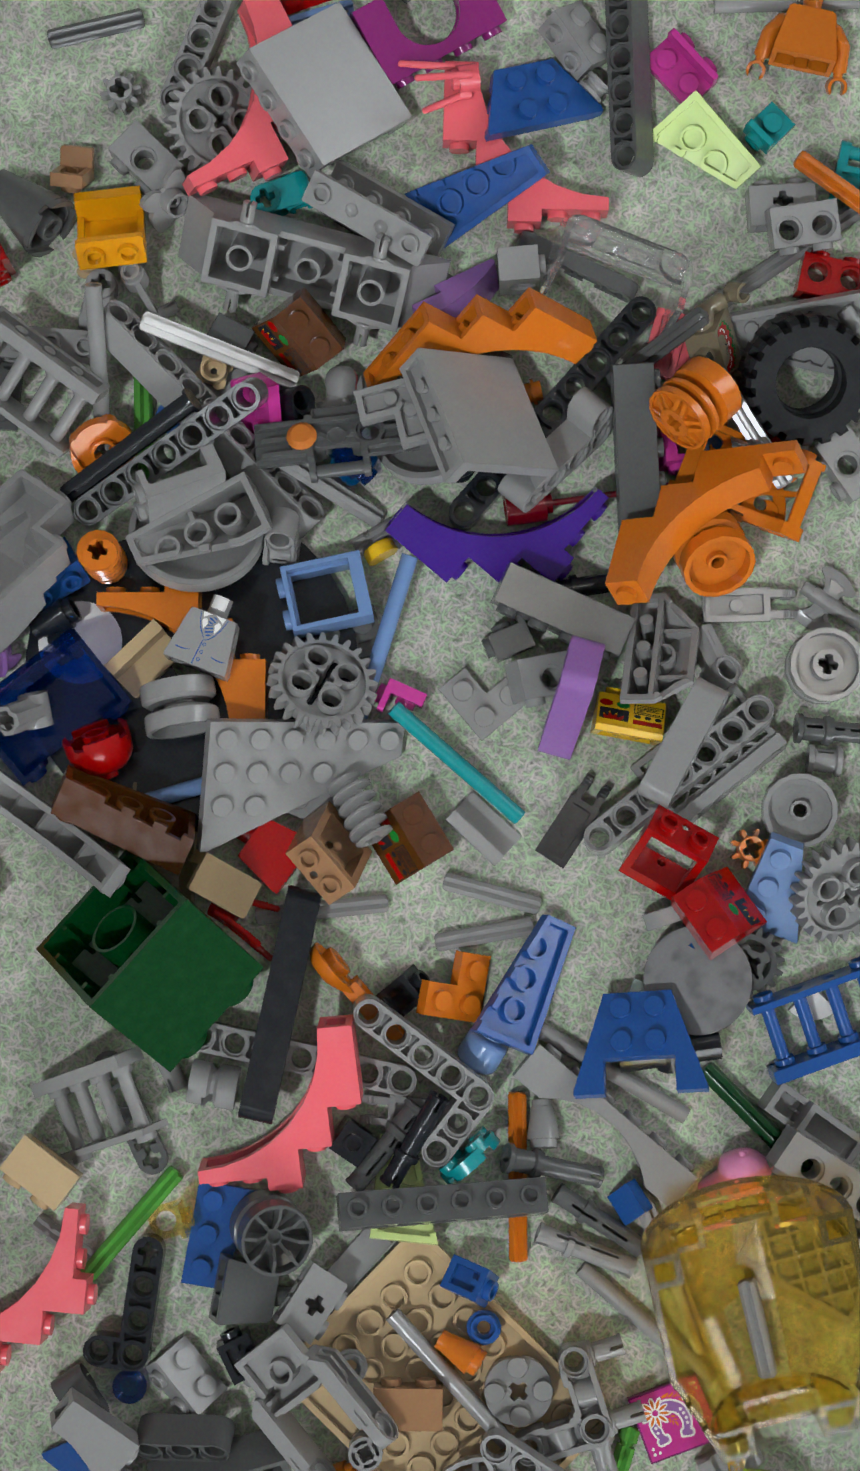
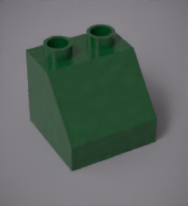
(150, 963)

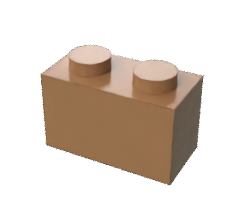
(412, 1404)

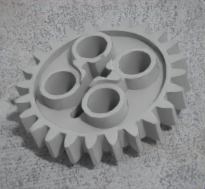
(197, 143)
(350, 699)
(829, 892)

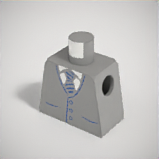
(206, 640)

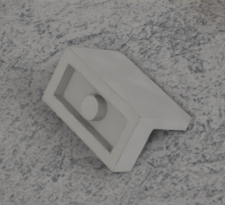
(483, 828)

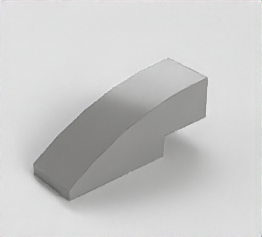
(810, 1119)

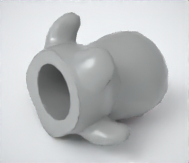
(339, 384)

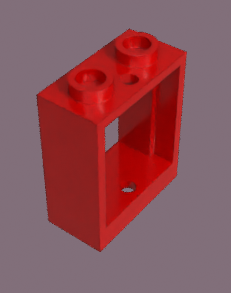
(658, 871)

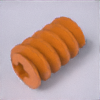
(102, 556)

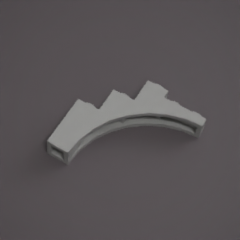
(65, 840)
(94, 1433)

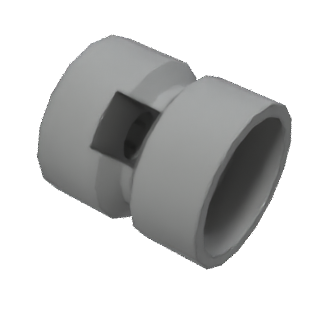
(213, 1084)

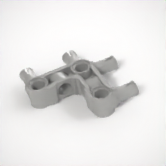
(568, 1434)

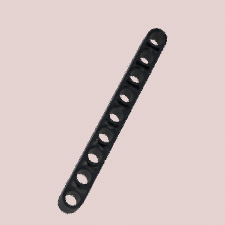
(560, 399)

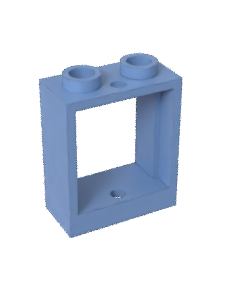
(319, 567)

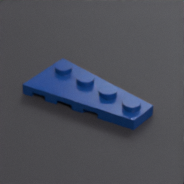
(482, 189)
(525, 992)

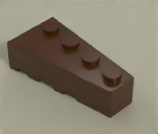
(126, 818)

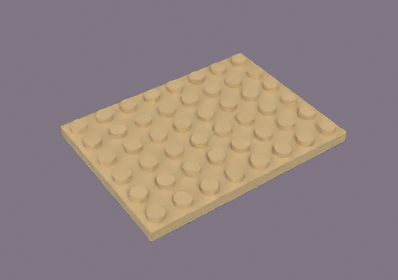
(411, 1281)

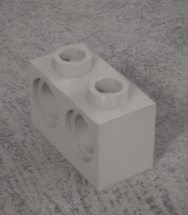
(801, 218)

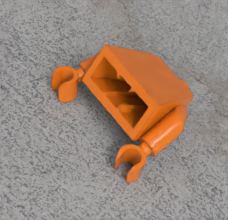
(806, 42)

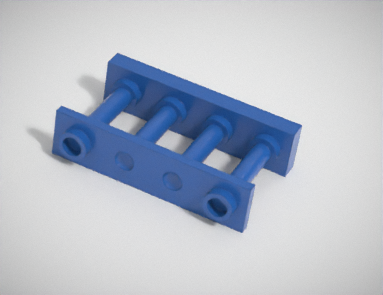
(817, 1053)

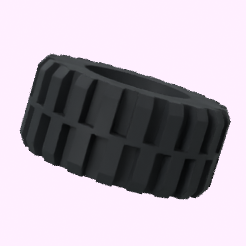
(769, 353)

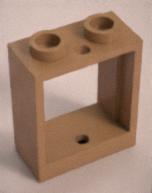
(336, 863)

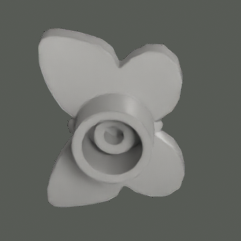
(167, 202)

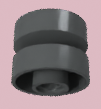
(271, 1233)

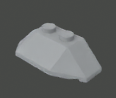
(658, 652)

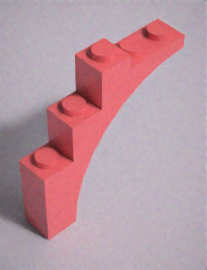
(465, 129)
(256, 142)
(310, 1125)
(58, 1288)

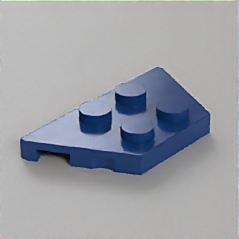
(535, 99)

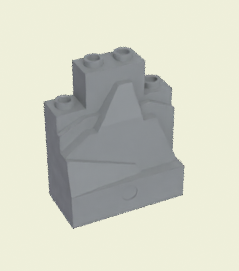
(29, 549)

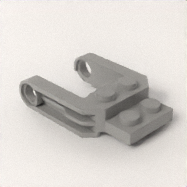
(287, 1373)

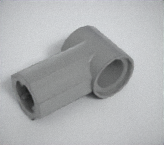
(715, 664)
(27, 713)

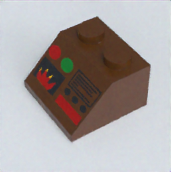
(300, 333)
(414, 840)

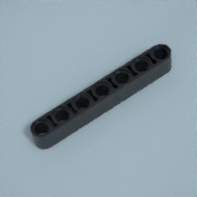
(280, 1004)

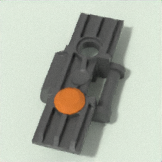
(324, 429)

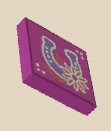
(669, 1424)

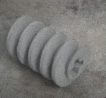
(357, 810)

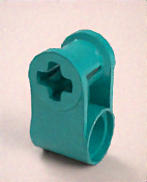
(283, 193)

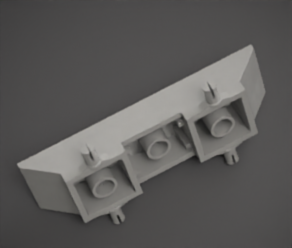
(278, 255)

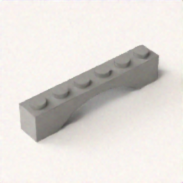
(659, 1171)

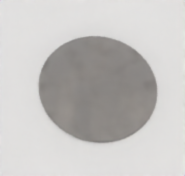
(705, 990)

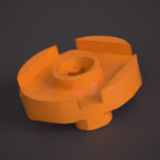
(92, 434)

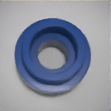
(489, 1336)

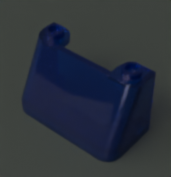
(78, 695)

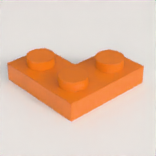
(464, 994)

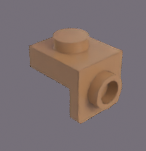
(75, 168)

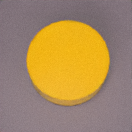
(380, 551)

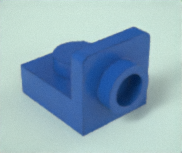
(470, 1281)

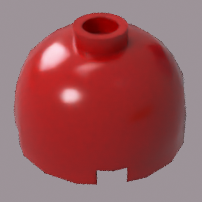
(100, 748)

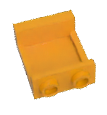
(110, 228)

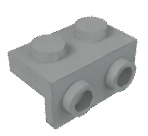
(575, 39)
(185, 1378)

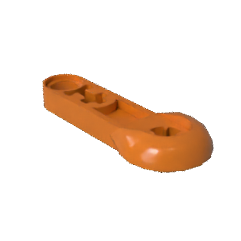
(334, 972)

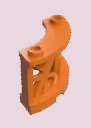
(773, 516)

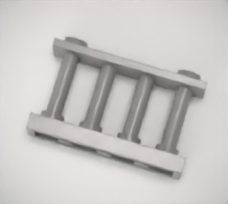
(378, 209)
(58, 368)
(99, 1074)

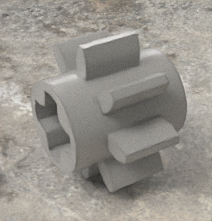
(129, 94)

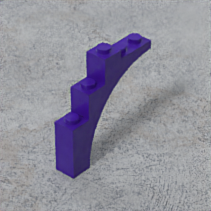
(542, 546)

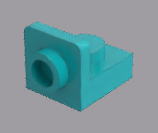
(767, 128)

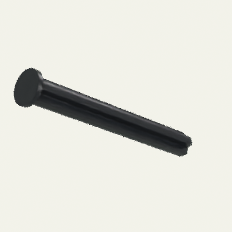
(131, 445)

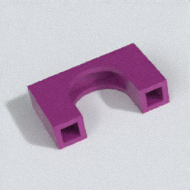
(390, 45)

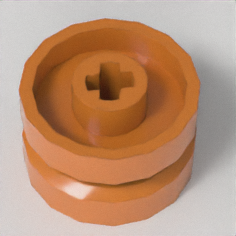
(716, 557)

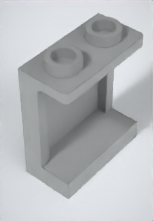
(168, 494)

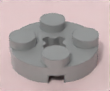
(520, 1410)

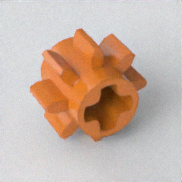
(741, 844)

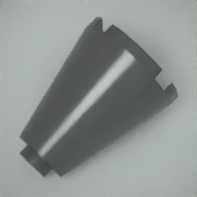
(34, 213)

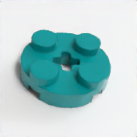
(471, 1157)

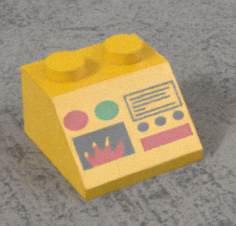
(628, 721)

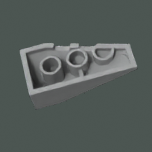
(209, 523)

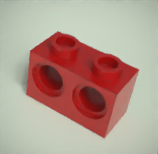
(831, 270)

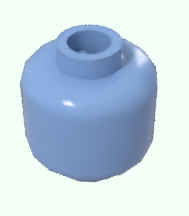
(481, 1053)

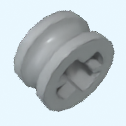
(594, 86)

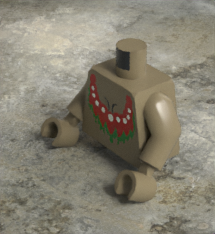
(718, 337)

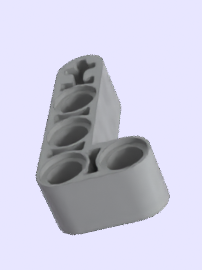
(571, 444)
(683, 742)

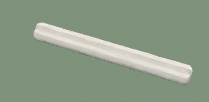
(217, 349)

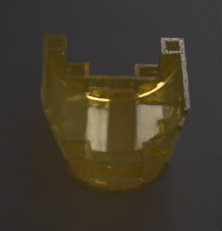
(807, 1267)

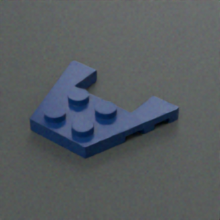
(638, 1028)

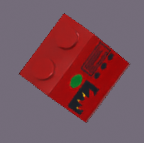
(717, 911)

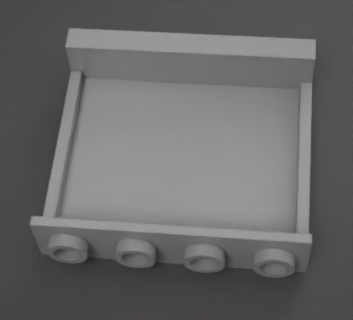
(323, 88)
(477, 415)

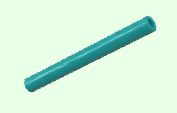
(456, 762)

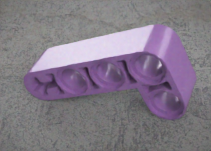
(571, 697)

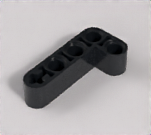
(134, 1300)

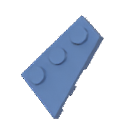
(771, 884)

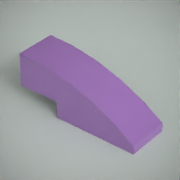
(456, 292)

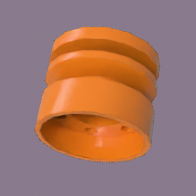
(695, 402)

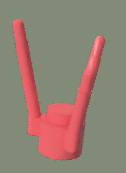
(462, 77)

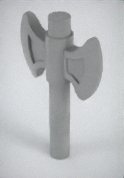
(827, 602)

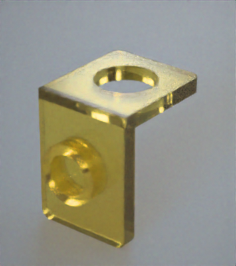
(183, 1216)

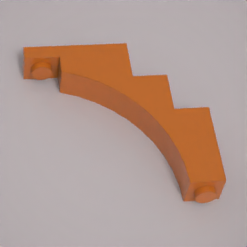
(483, 327)
(719, 483)

